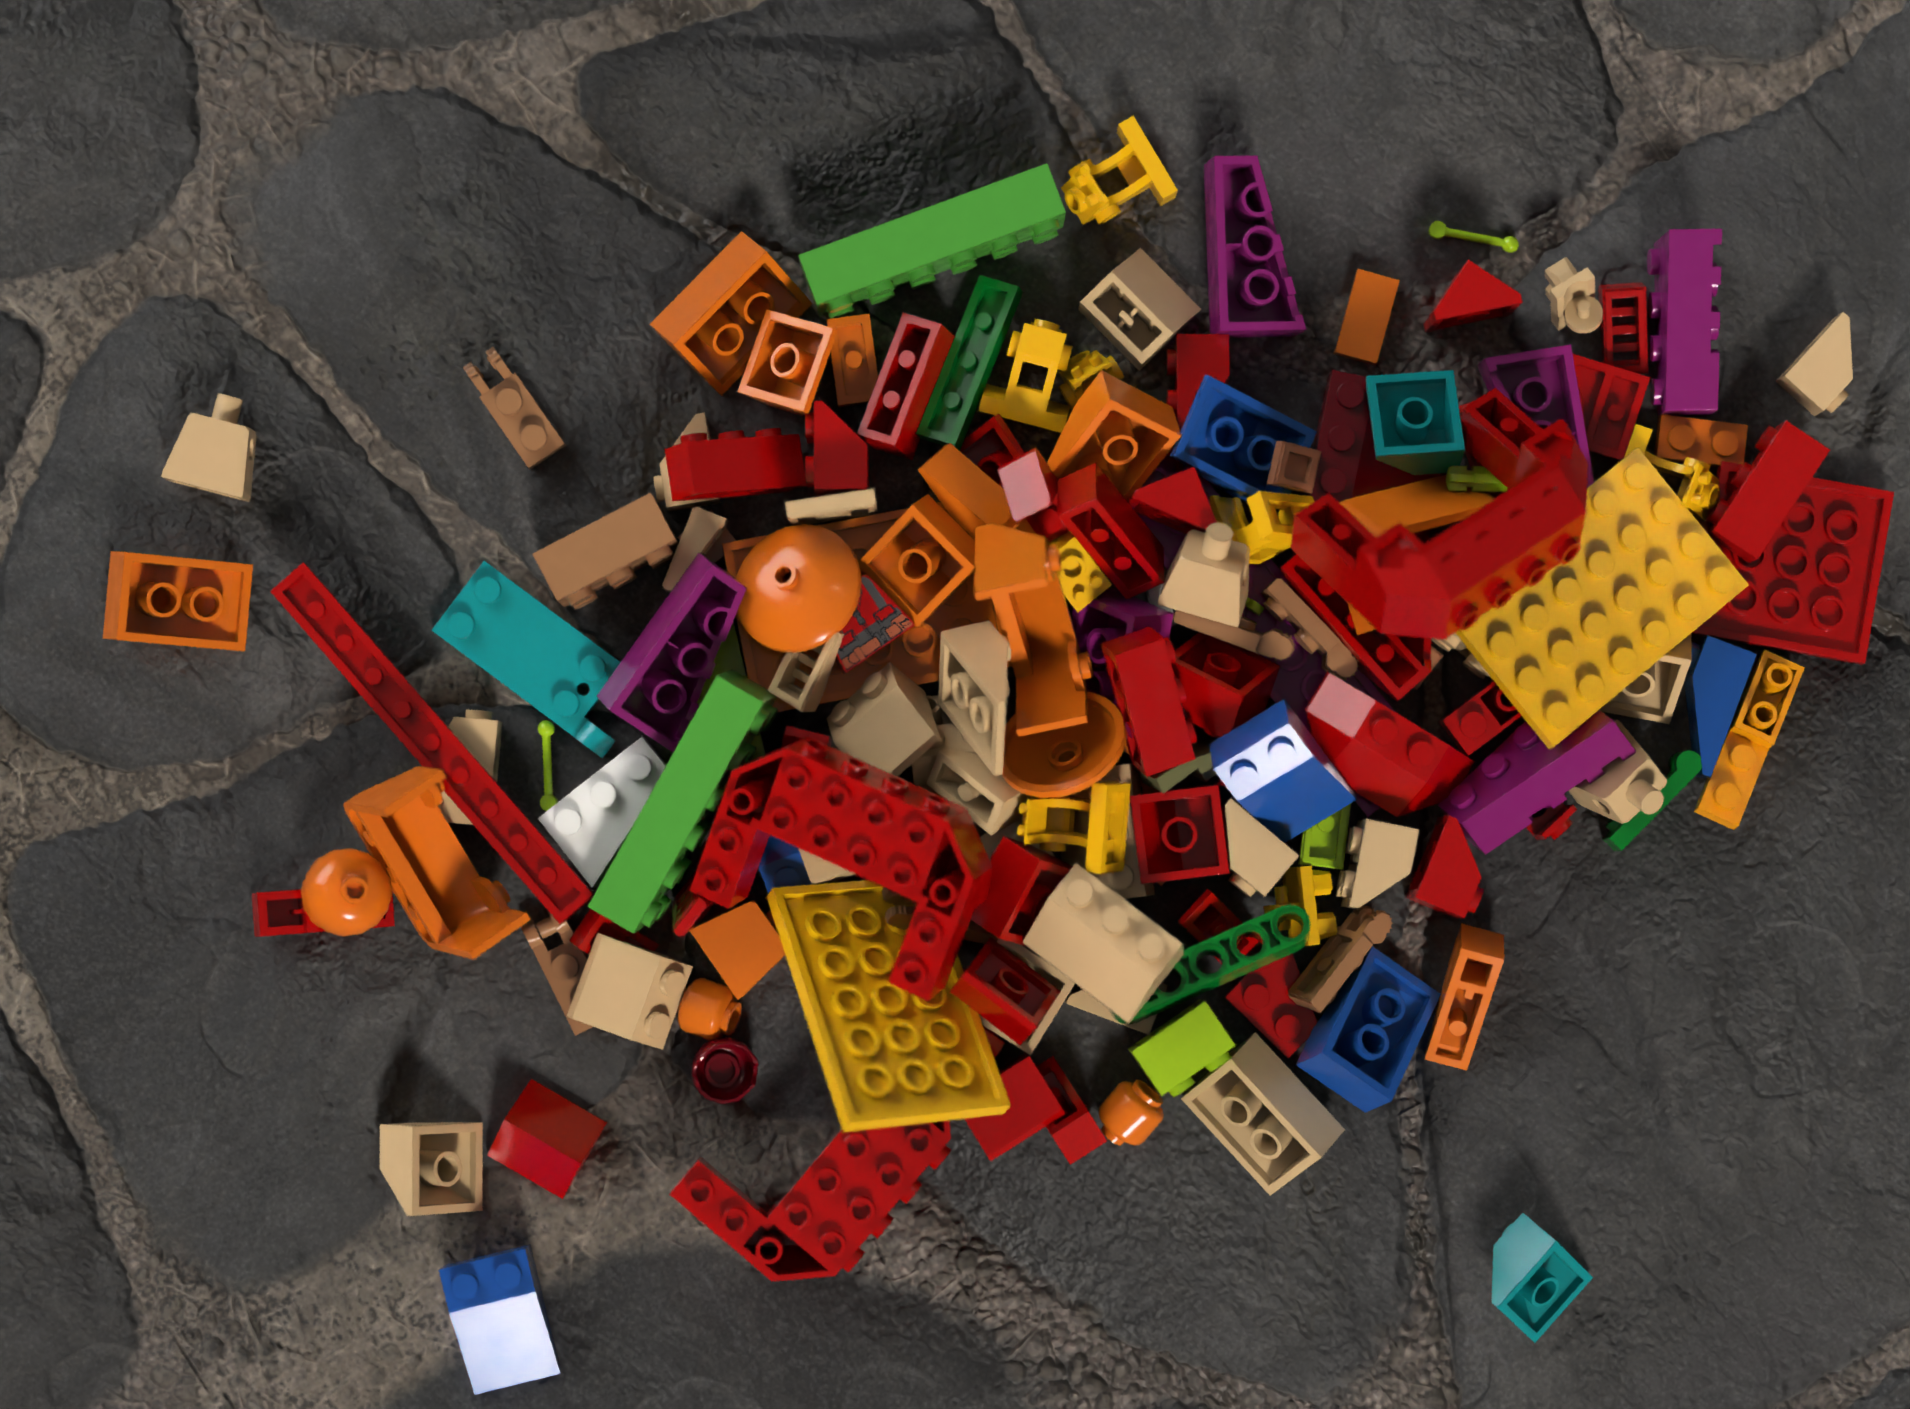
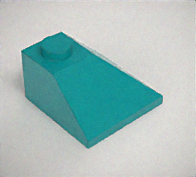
(1416, 421)
(1533, 1277)

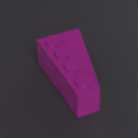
(1245, 259)
(1685, 322)
(1542, 387)
(675, 654)
(1529, 777)

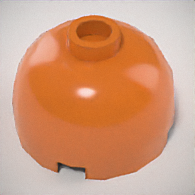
(346, 892)

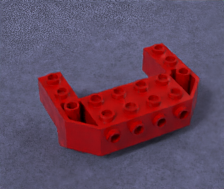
(1478, 561)
(864, 825)
(828, 1209)

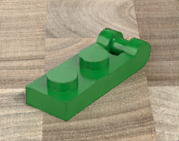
(1682, 769)

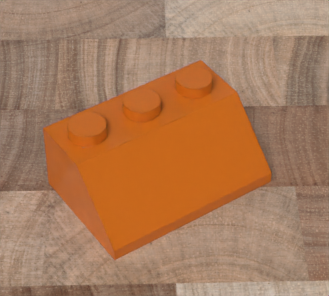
(723, 309)

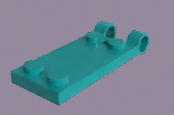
(530, 652)

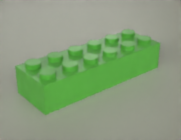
(933, 241)
(683, 801)

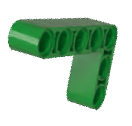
(1233, 961)

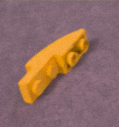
(1749, 739)

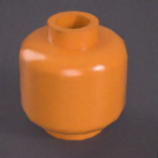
(708, 1010)
(1131, 1113)

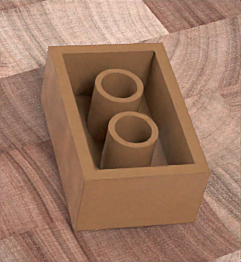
(607, 552)

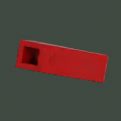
(1188, 363)
(1479, 718)

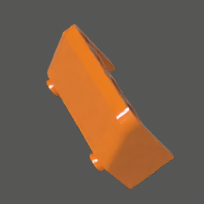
(1417, 507)
(1032, 612)
(428, 866)

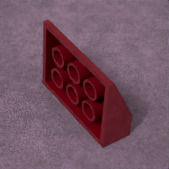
(1347, 446)

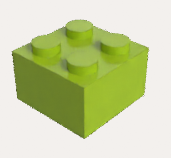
(1183, 1048)

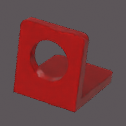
(1552, 822)

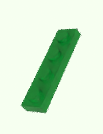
(969, 362)

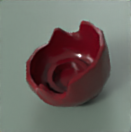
(724, 1070)

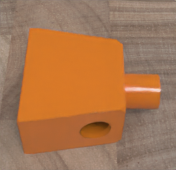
(741, 945)

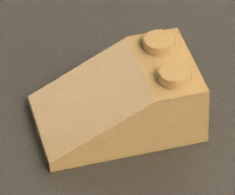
(976, 687)

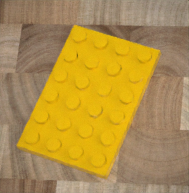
(1612, 611)
(879, 1046)

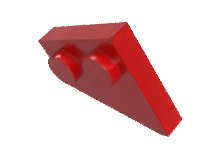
(1609, 404)
(1266, 1005)

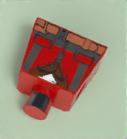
(871, 627)

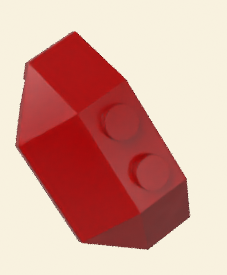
(1388, 660)
(1381, 750)

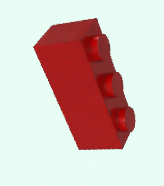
(905, 386)
(735, 465)
(1766, 490)
(1110, 531)
(1150, 700)

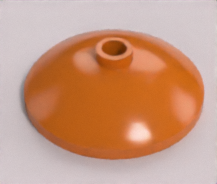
(815, 598)
(1067, 757)

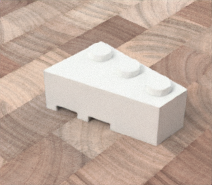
(602, 810)

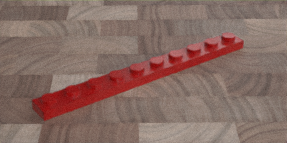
(432, 742)

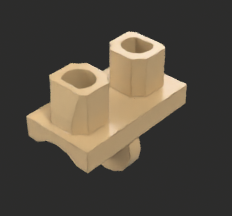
(1572, 297)

